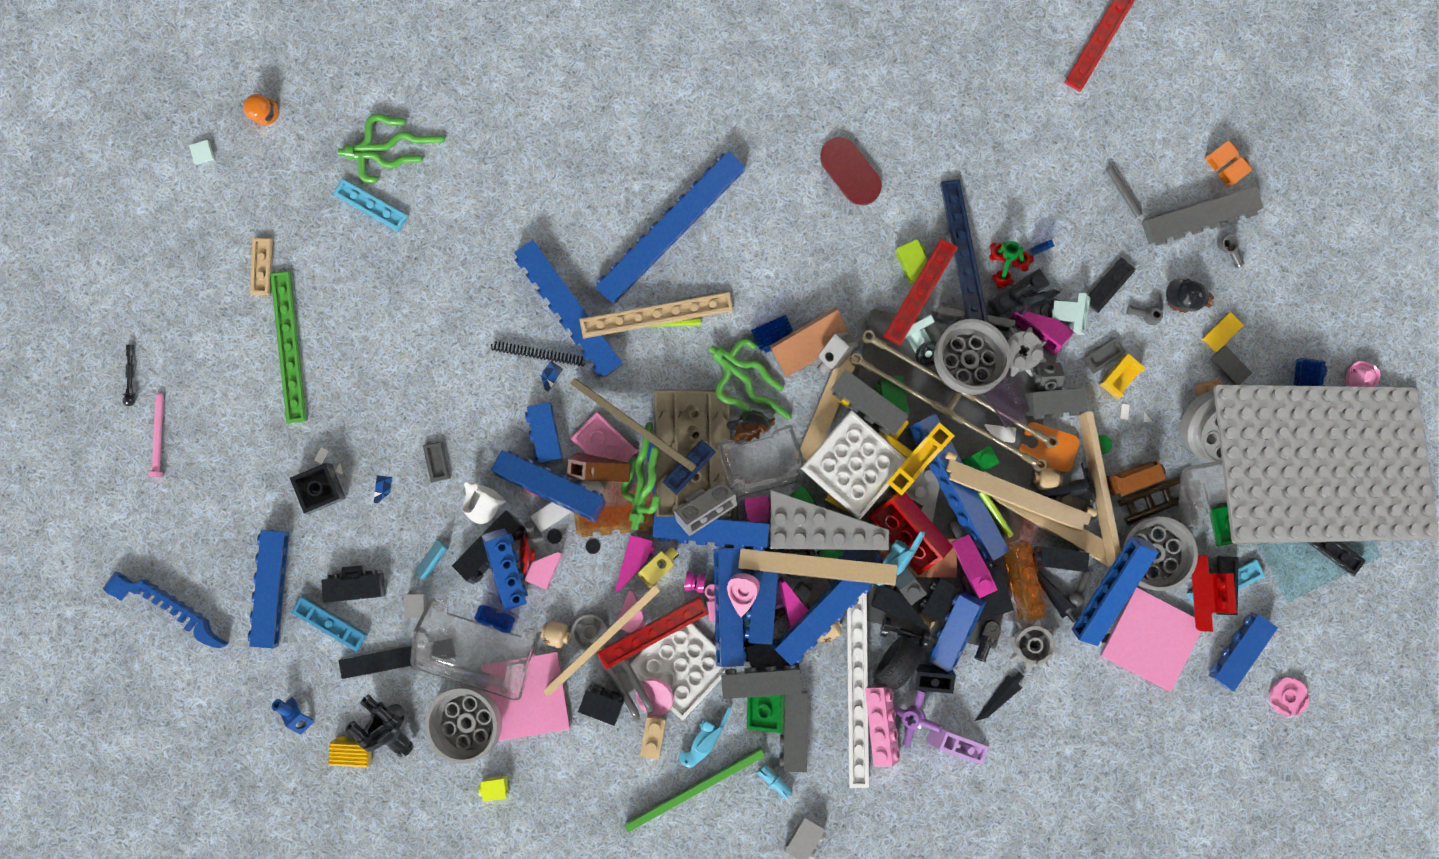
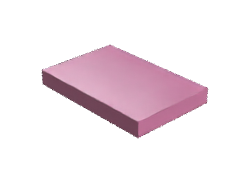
(603, 440)

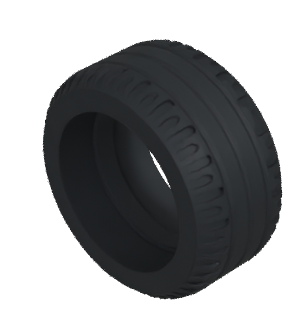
(899, 662)

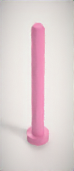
(157, 438)

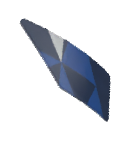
(382, 488)

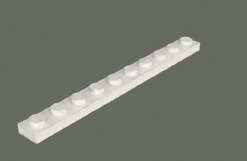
(857, 703)

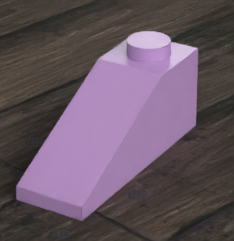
(958, 745)

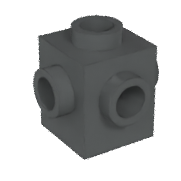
(1049, 376)

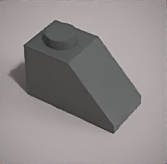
(910, 586)

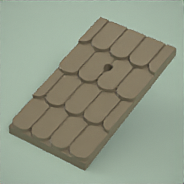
(675, 419)

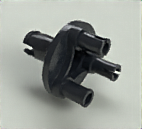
(382, 728)

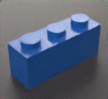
(544, 433)

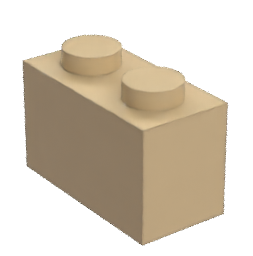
(653, 736)

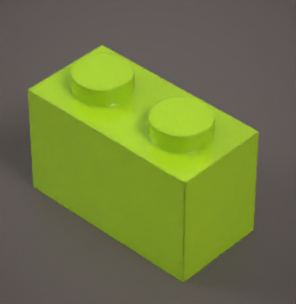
(912, 259)

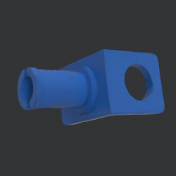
(291, 714)

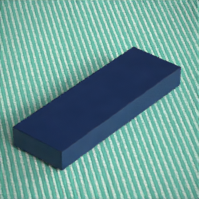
(681, 475)

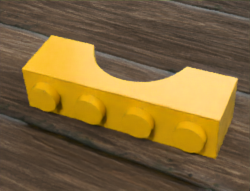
(920, 458)

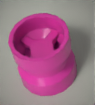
(690, 582)

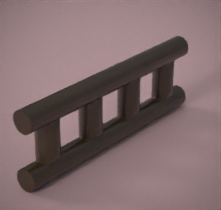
(1146, 494)

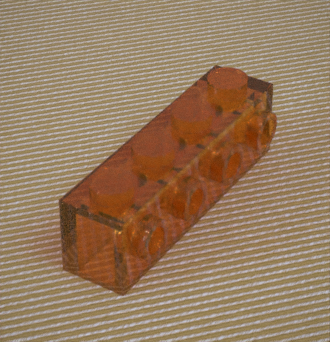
(611, 519)
(1024, 581)

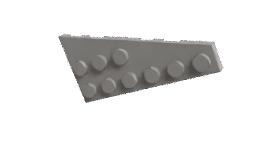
(808, 526)

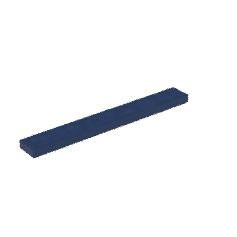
(965, 255)

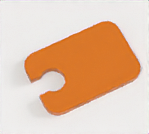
(1059, 457)

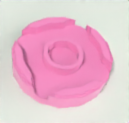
(659, 694)
(1282, 697)

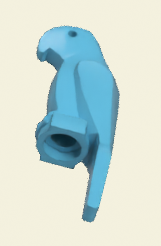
(901, 554)
(703, 742)

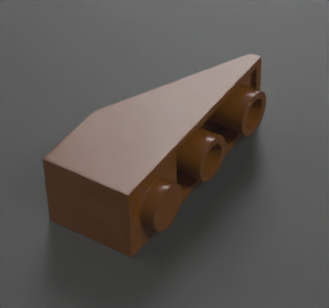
(597, 468)

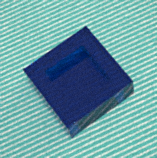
(1043, 247)

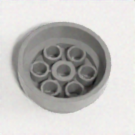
(990, 345)
(1197, 424)
(1183, 557)
(450, 744)

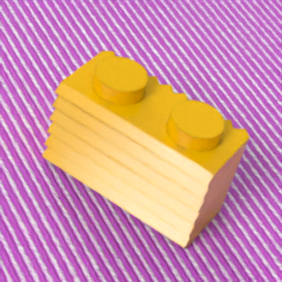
(348, 753)

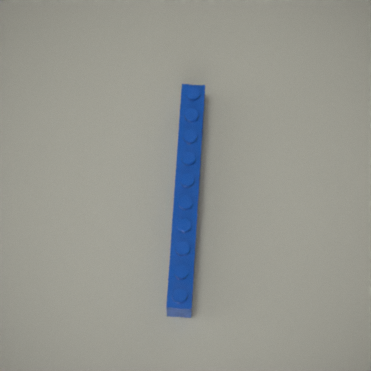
(670, 228)

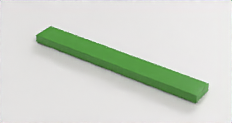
(288, 347)
(694, 789)

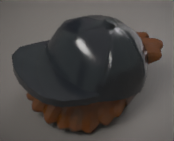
(1188, 296)
(750, 425)

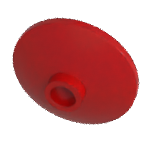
(526, 554)

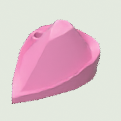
(1364, 375)
(743, 591)

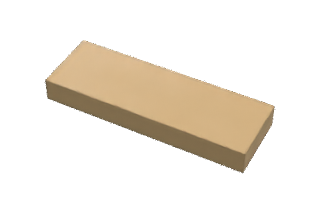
(261, 266)

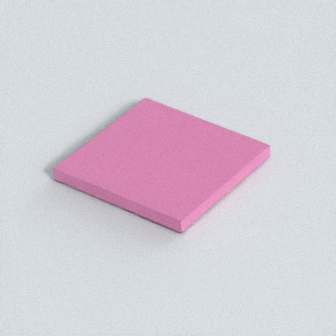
(1152, 639)
(534, 710)

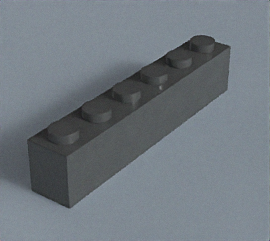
(1203, 215)

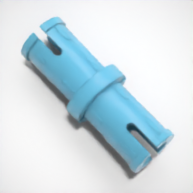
(774, 781)

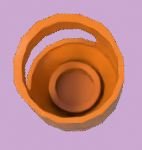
(258, 107)

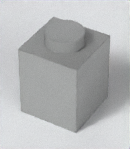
(414, 604)

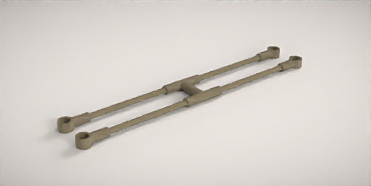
(949, 410)

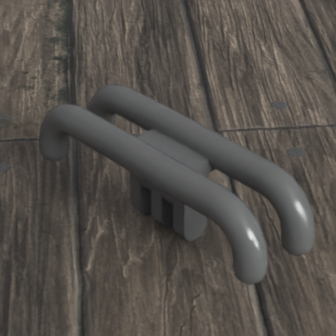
(626, 683)

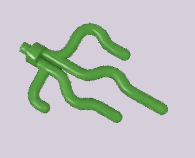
(363, 150)
(730, 364)
(639, 498)

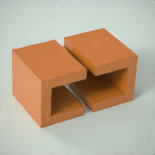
(1235, 171)

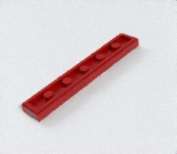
(1098, 43)
(920, 292)
(652, 633)

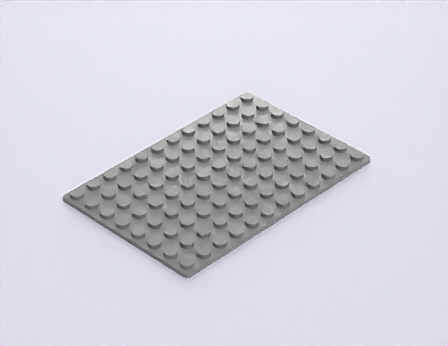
(1324, 464)

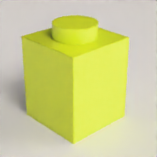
(493, 788)

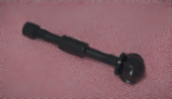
(129, 399)

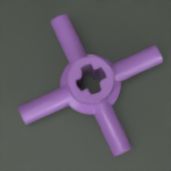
(920, 718)

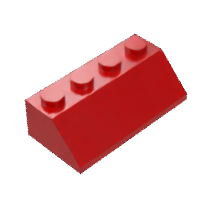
(905, 522)

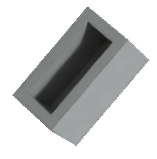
(805, 838)

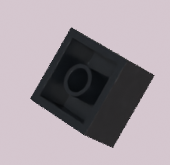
(317, 488)
(601, 704)

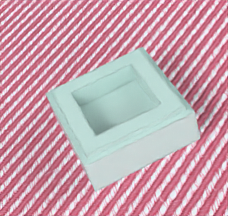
(201, 152)

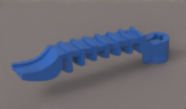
(120, 585)

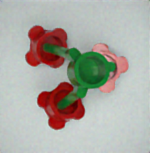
(1005, 253)

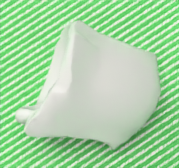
(481, 502)

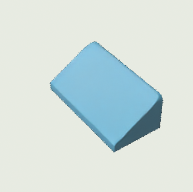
(431, 559)

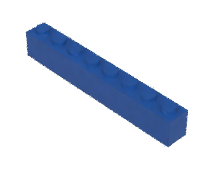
(567, 307)
(963, 500)

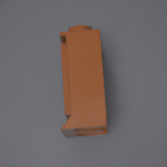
(1136, 478)

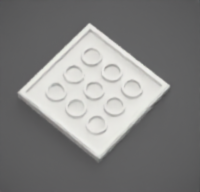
(854, 464)
(685, 663)

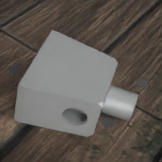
(837, 351)

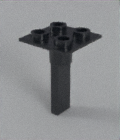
(1075, 487)

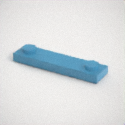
(329, 623)

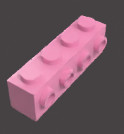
(882, 725)

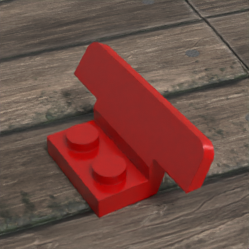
(1211, 594)

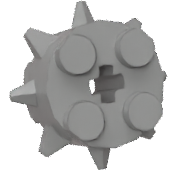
(1033, 351)
(1043, 647)

